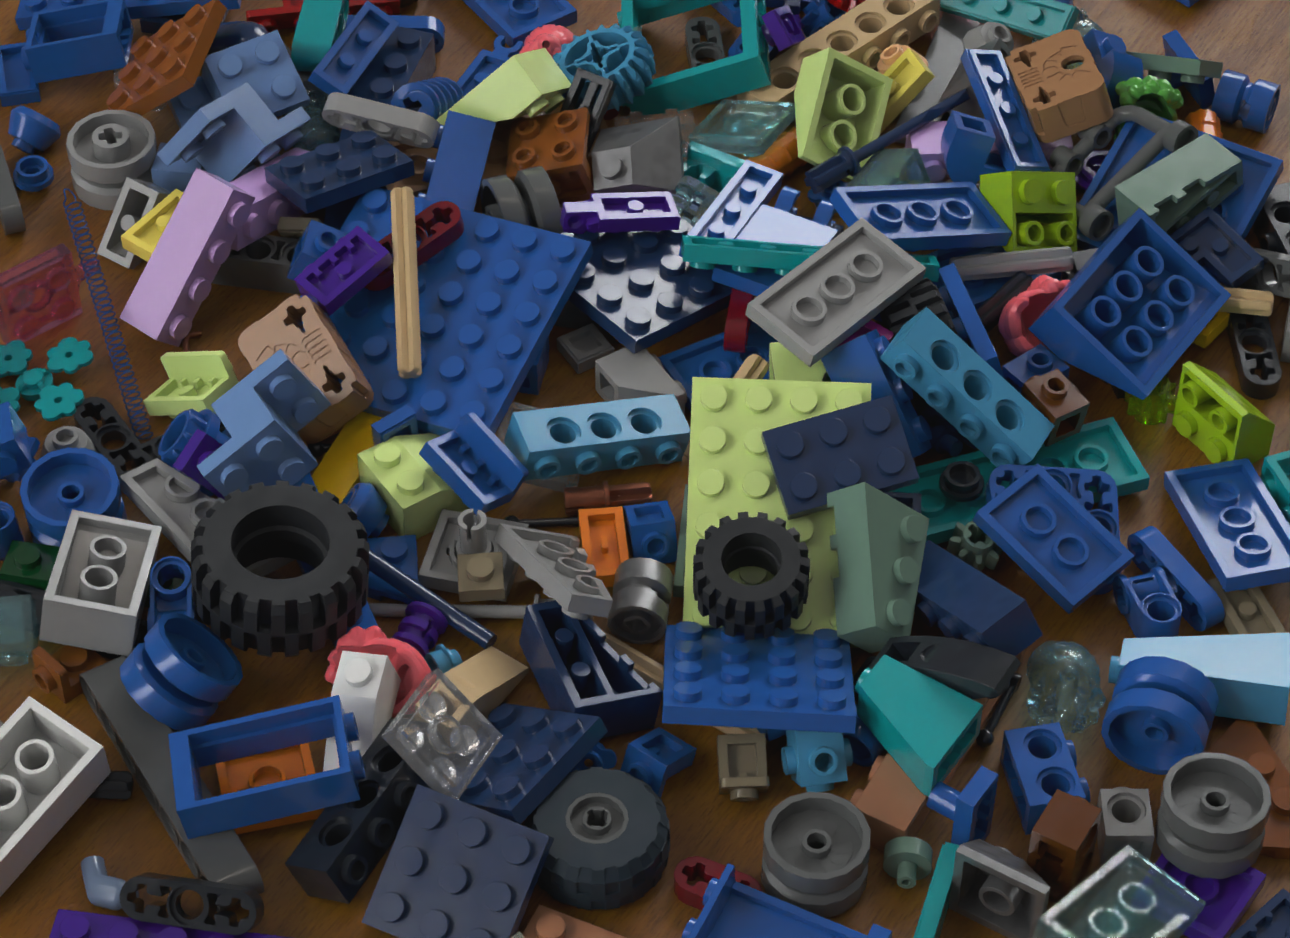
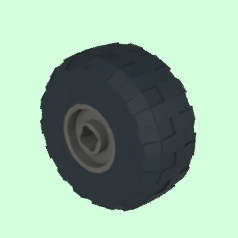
(606, 839)

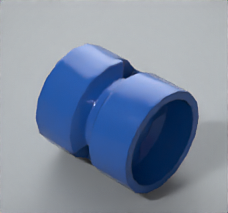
(1246, 101)

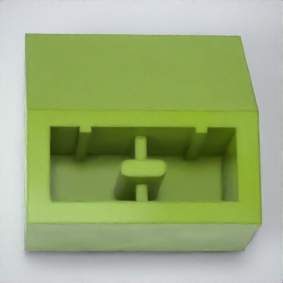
(1034, 207)
(1219, 418)

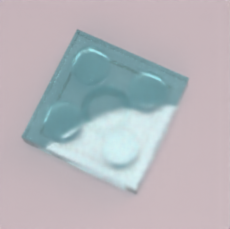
(744, 126)

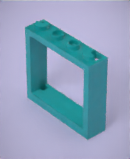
(708, 81)

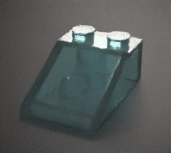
(1123, 901)

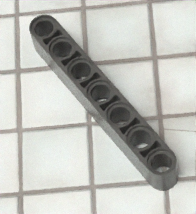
(146, 752)

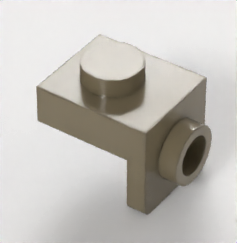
(742, 766)

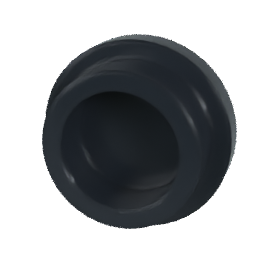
(961, 481)

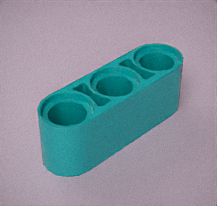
(317, 31)

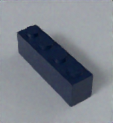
(972, 604)

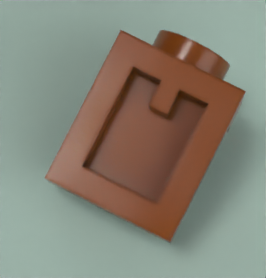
(62, 669)

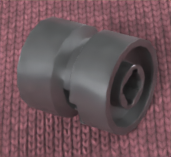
(640, 600)

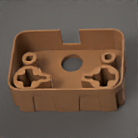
(1058, 98)
(318, 354)

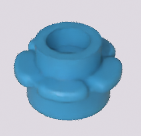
(443, 658)

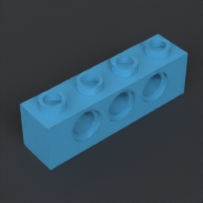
(966, 390)
(598, 436)

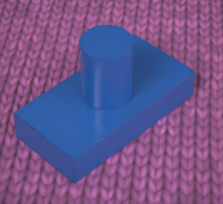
(1177, 47)
(968, 809)

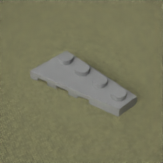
(558, 568)

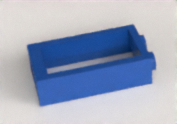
(258, 735)

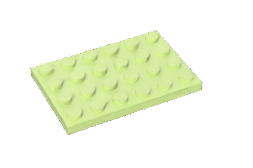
(734, 476)

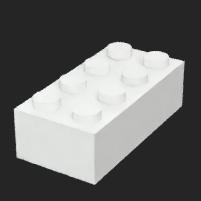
(44, 780)

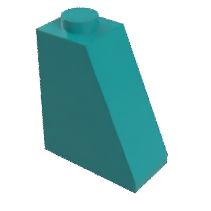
(917, 720)

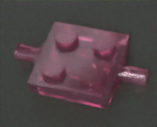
(40, 294)

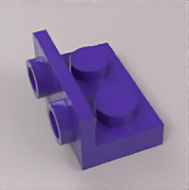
(343, 270)

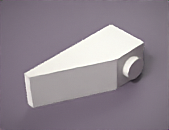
(369, 690)

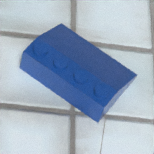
(1131, 308)

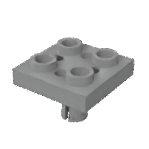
(462, 534)

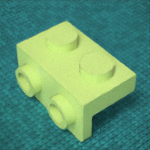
(193, 382)

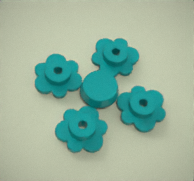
(38, 384)

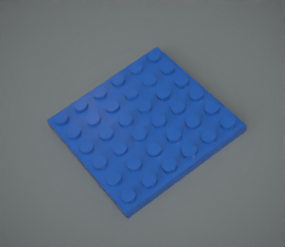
(480, 310)

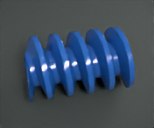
(429, 96)

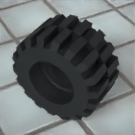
(758, 544)

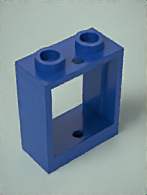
(78, 40)

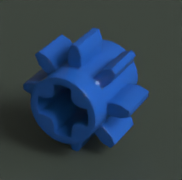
(819, 15)

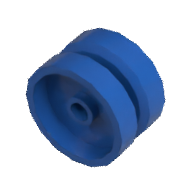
(65, 482)
(180, 672)
(1159, 713)

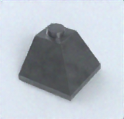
(638, 157)
(997, 889)

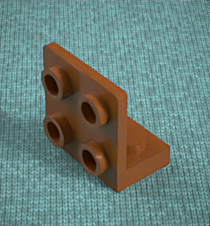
(557, 145)

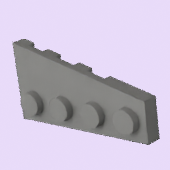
(177, 506)

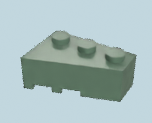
(1181, 184)
(878, 564)

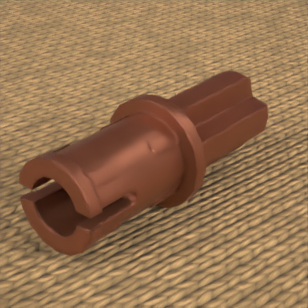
(605, 496)

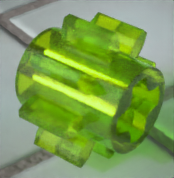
(1155, 406)

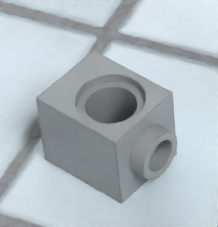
(1124, 822)

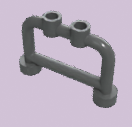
(1093, 218)

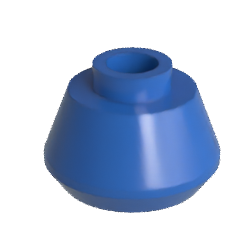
(32, 130)
(369, 507)

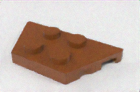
(1248, 743)

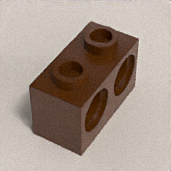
(1064, 843)

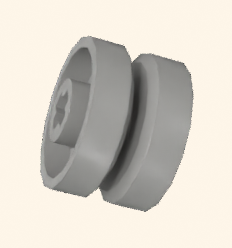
(106, 151)

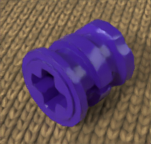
(421, 626)

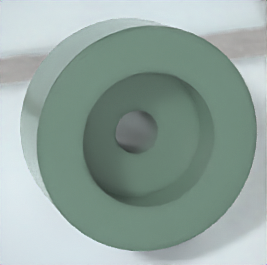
(907, 860)

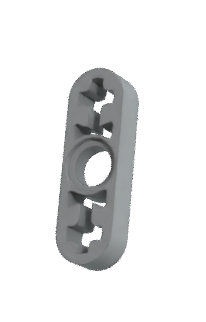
(384, 119)

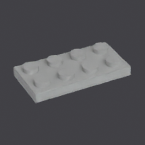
(835, 291)

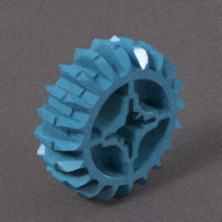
(613, 54)

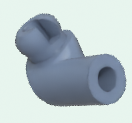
(100, 888)

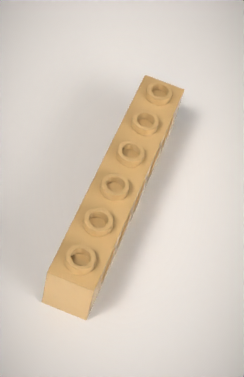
(857, 34)

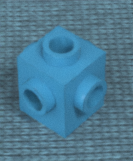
(816, 759)

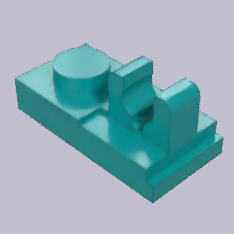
(710, 165)

